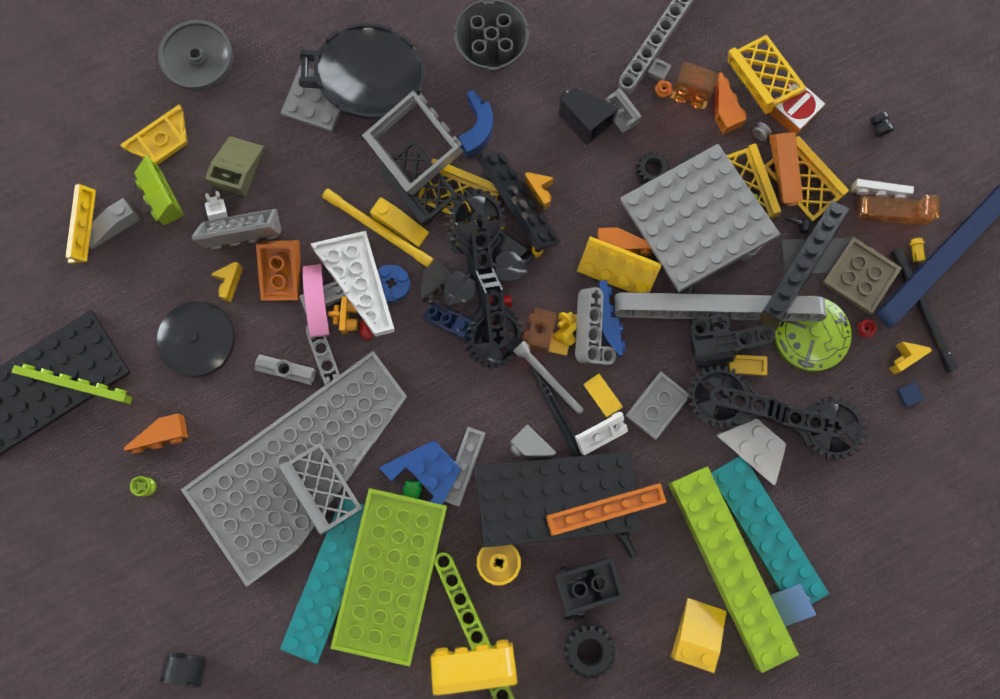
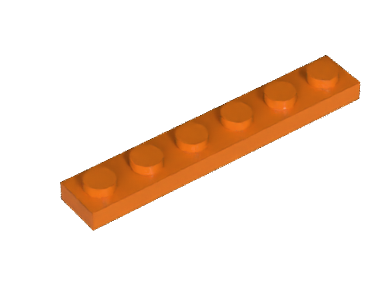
(605, 509)

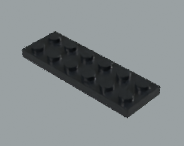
(518, 200)

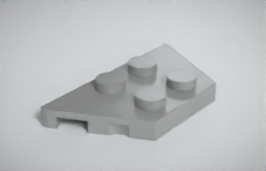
(757, 447)

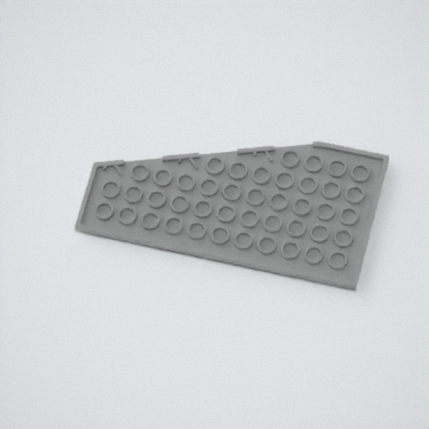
(246, 494)

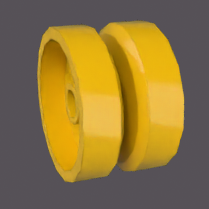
(499, 574)

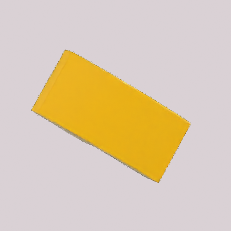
(603, 395)

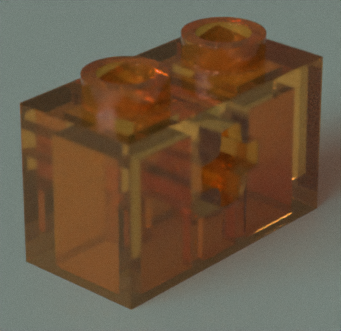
(546, 320)

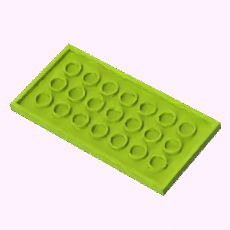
(389, 577)

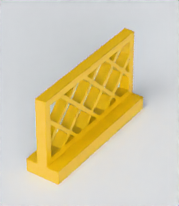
(753, 83)
(821, 172)
(760, 176)
(461, 177)

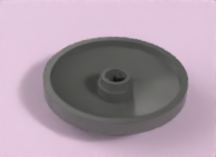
(195, 55)

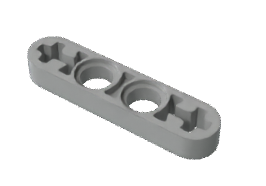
(322, 357)

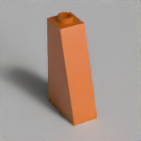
(786, 167)

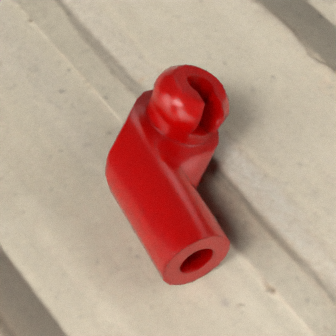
(365, 331)

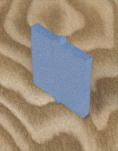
(793, 605)

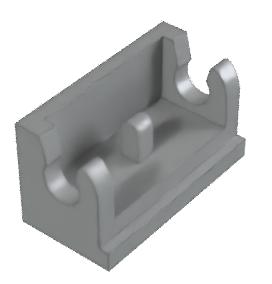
(627, 115)

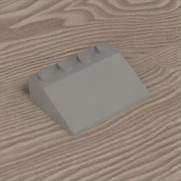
(237, 229)

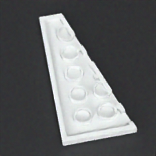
(355, 271)

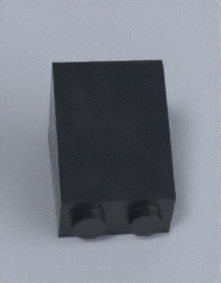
(586, 114)

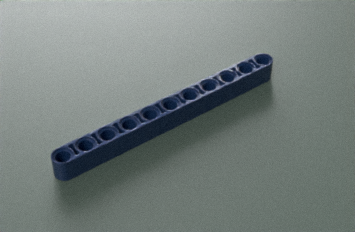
(940, 260)

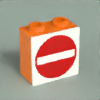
(797, 111)

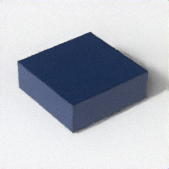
(910, 394)

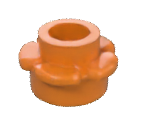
(663, 93)

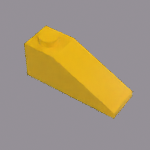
(398, 222)

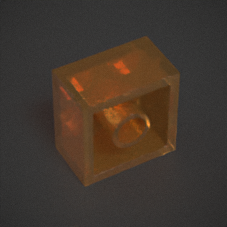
(694, 85)

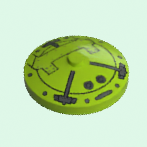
(815, 344)

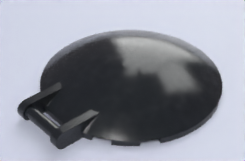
(364, 69)

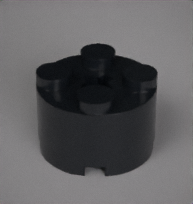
(183, 670)

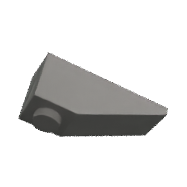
(112, 221)

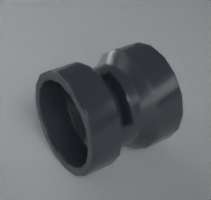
(882, 124)

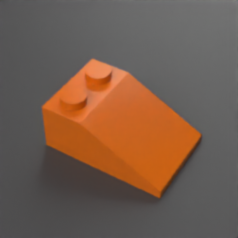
(279, 269)

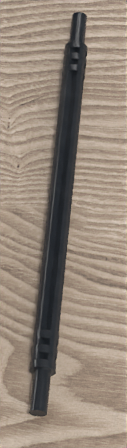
(569, 435)

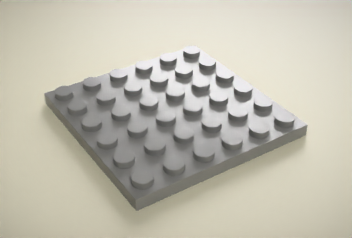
(699, 217)

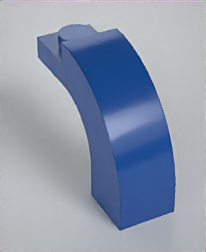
(480, 134)

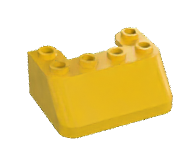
(473, 669)

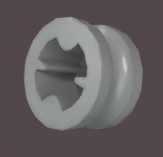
(761, 131)

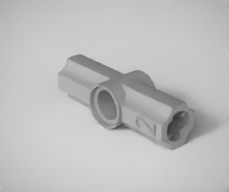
(274, 366)

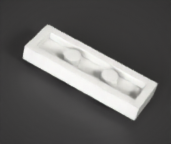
(881, 189)

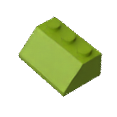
(157, 192)

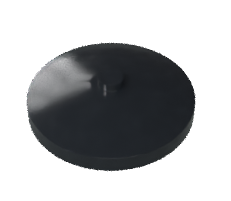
(195, 339)

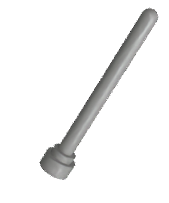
(523, 351)

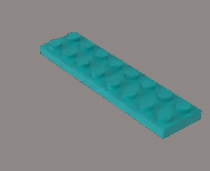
(766, 529)
(324, 589)

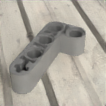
(589, 329)

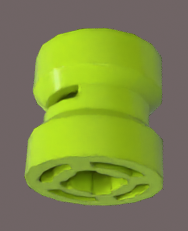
(138, 486)

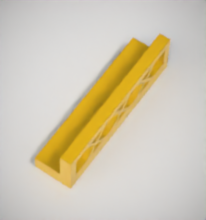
(80, 224)

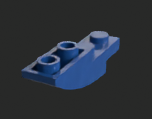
(611, 327)

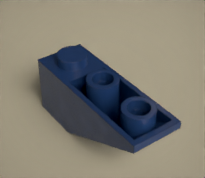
(448, 321)

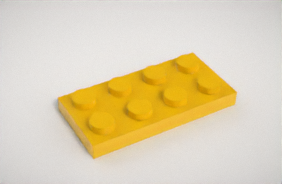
(618, 267)

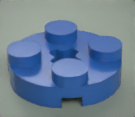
(400, 277)

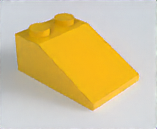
(699, 635)

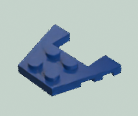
(430, 466)

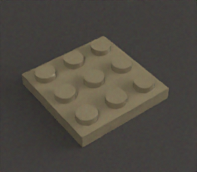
(861, 275)

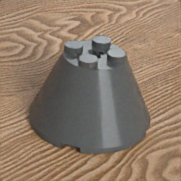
(491, 34)

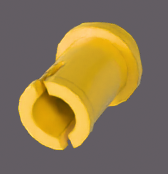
(918, 249)

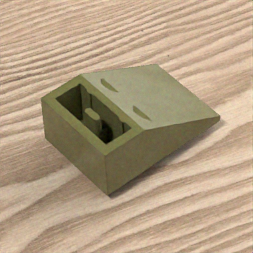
(235, 166)

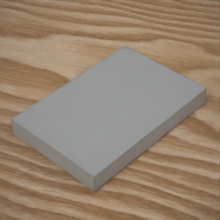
(657, 405)

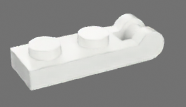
(601, 433)

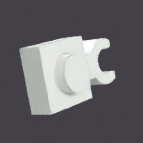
(215, 207)

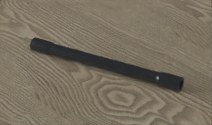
(946, 356)

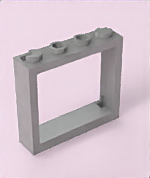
(389, 120)

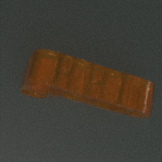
(900, 210)

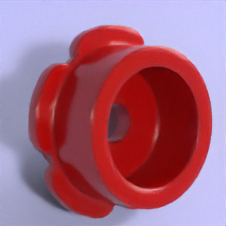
(871, 328)

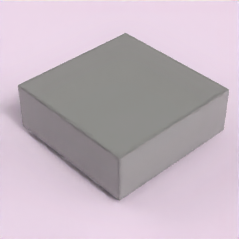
(658, 70)

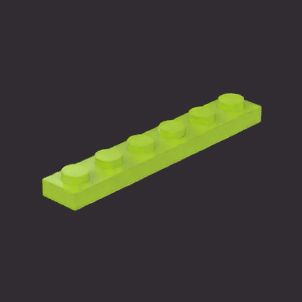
(65, 381)

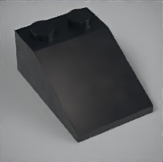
(589, 585)

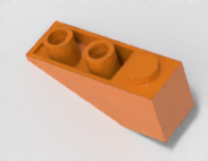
(728, 112)
(624, 240)
(164, 430)

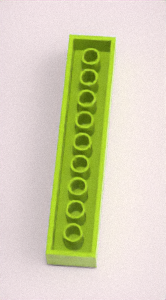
(733, 570)

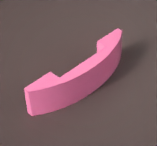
(315, 300)

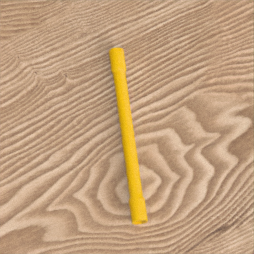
(337, 201)

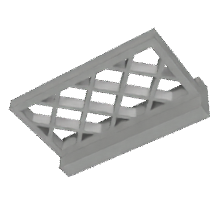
(306, 499)

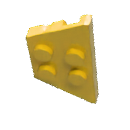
(160, 138)

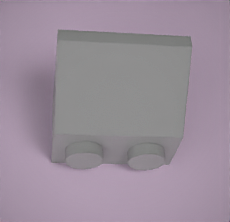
(530, 445)

